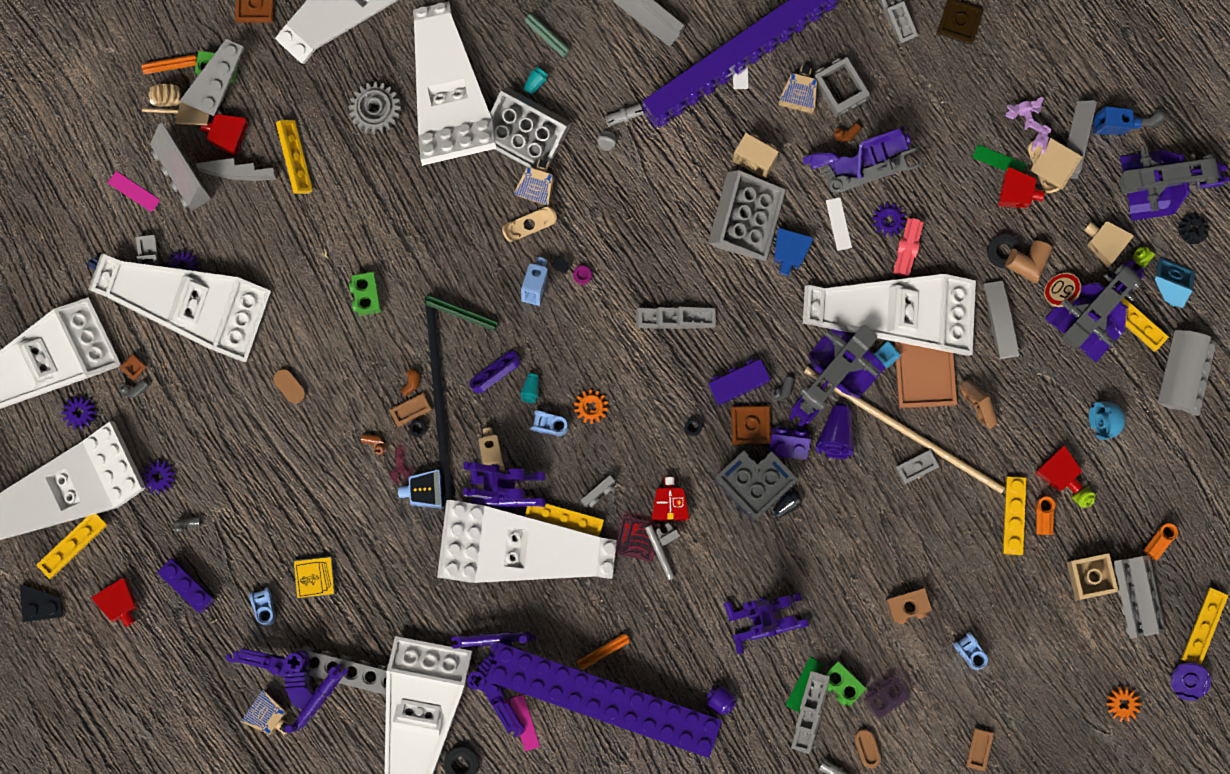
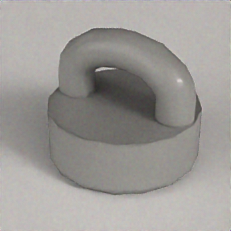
(606, 141)

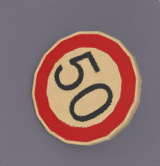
(1061, 287)

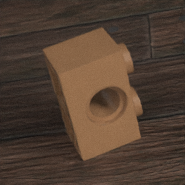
(917, 598)

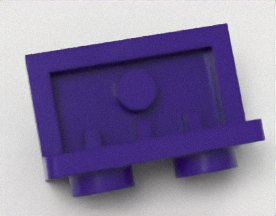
(789, 442)

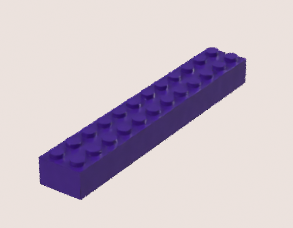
(732, 58)
(603, 700)

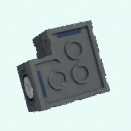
(755, 485)

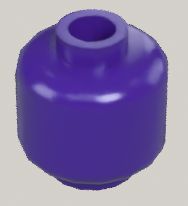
(721, 700)

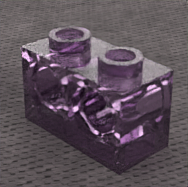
(889, 702)

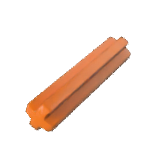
(169, 64)
(603, 651)

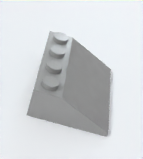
(526, 129)
(178, 168)
(746, 215)

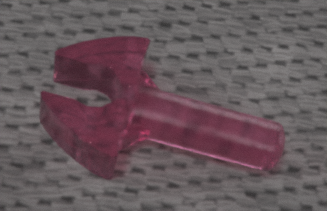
(399, 468)

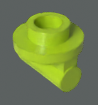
(1143, 256)
(1084, 498)

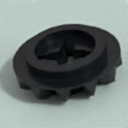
(1192, 237)

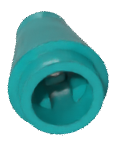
(535, 80)
(530, 389)

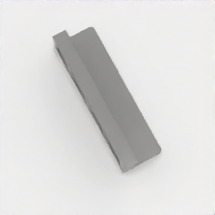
(654, 19)
(1080, 130)

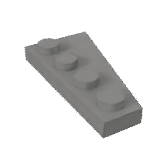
(212, 83)

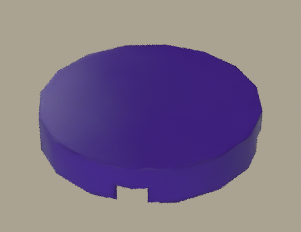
(1190, 680)

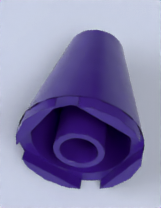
(837, 434)

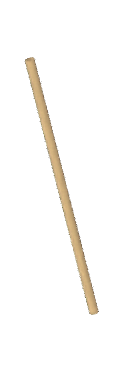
(913, 435)

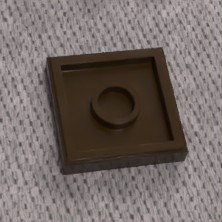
(960, 21)

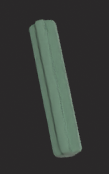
(547, 35)

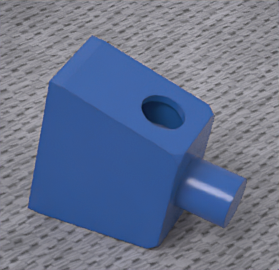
(1115, 121)
(790, 250)

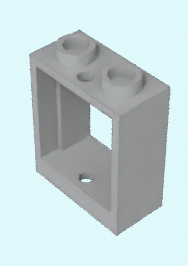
(852, 102)

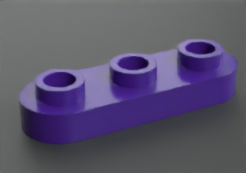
(495, 372)

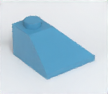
(1174, 282)

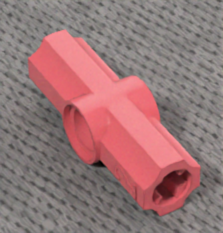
(908, 247)

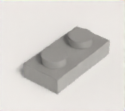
(917, 467)
(604, 487)

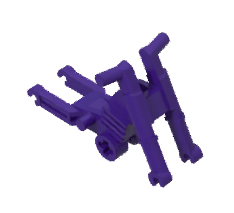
(500, 487)
(765, 617)
(296, 680)
(494, 692)

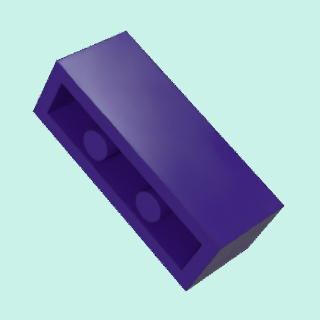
(738, 382)
(186, 586)

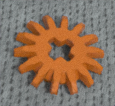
(599, 405)
(1115, 703)

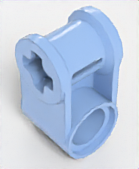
(547, 423)
(263, 602)
(971, 650)

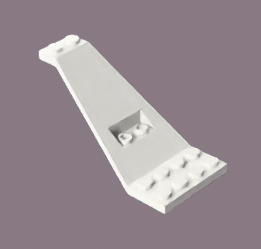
(323, 21)
(449, 100)
(936, 310)
(221, 314)
(68, 346)
(95, 474)
(480, 543)
(426, 682)

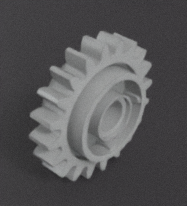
(374, 96)

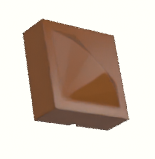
(132, 367)

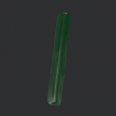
(461, 312)

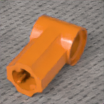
(1044, 519)
(1159, 542)

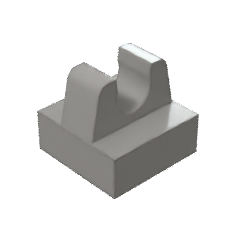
(670, 535)

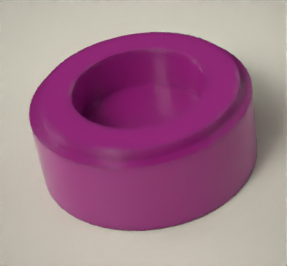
(582, 275)

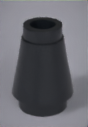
(787, 505)

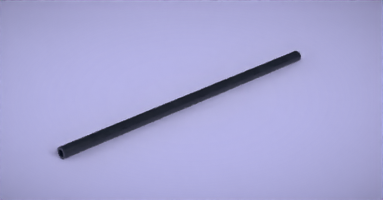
(439, 404)

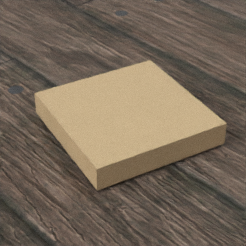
(1056, 164)

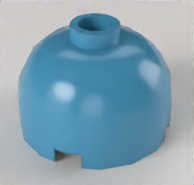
(1107, 419)

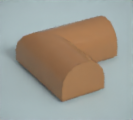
(1030, 265)
(981, 402)

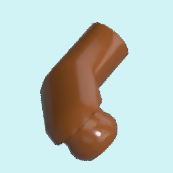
(847, 135)
(413, 382)
(376, 442)

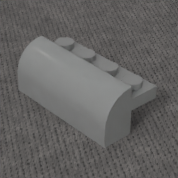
(1187, 371)
(1139, 597)

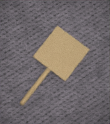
(185, 114)

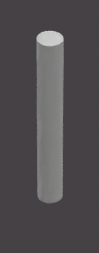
(659, 552)

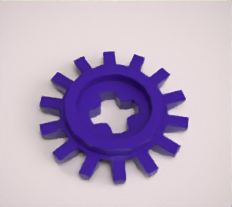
(896, 216)
(184, 258)
(73, 419)
(151, 482)

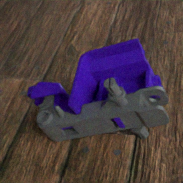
(869, 163)
(1161, 179)
(1098, 313)
(844, 364)

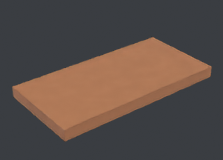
(924, 377)

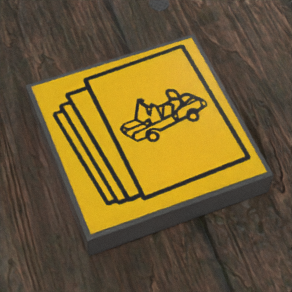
(314, 577)

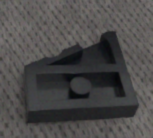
(39, 605)

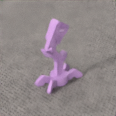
(1025, 109)

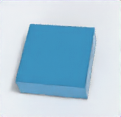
(887, 354)

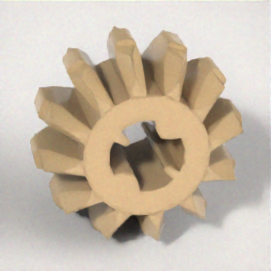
(165, 95)

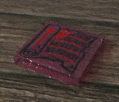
(634, 540)

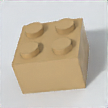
(755, 155)
(1092, 577)

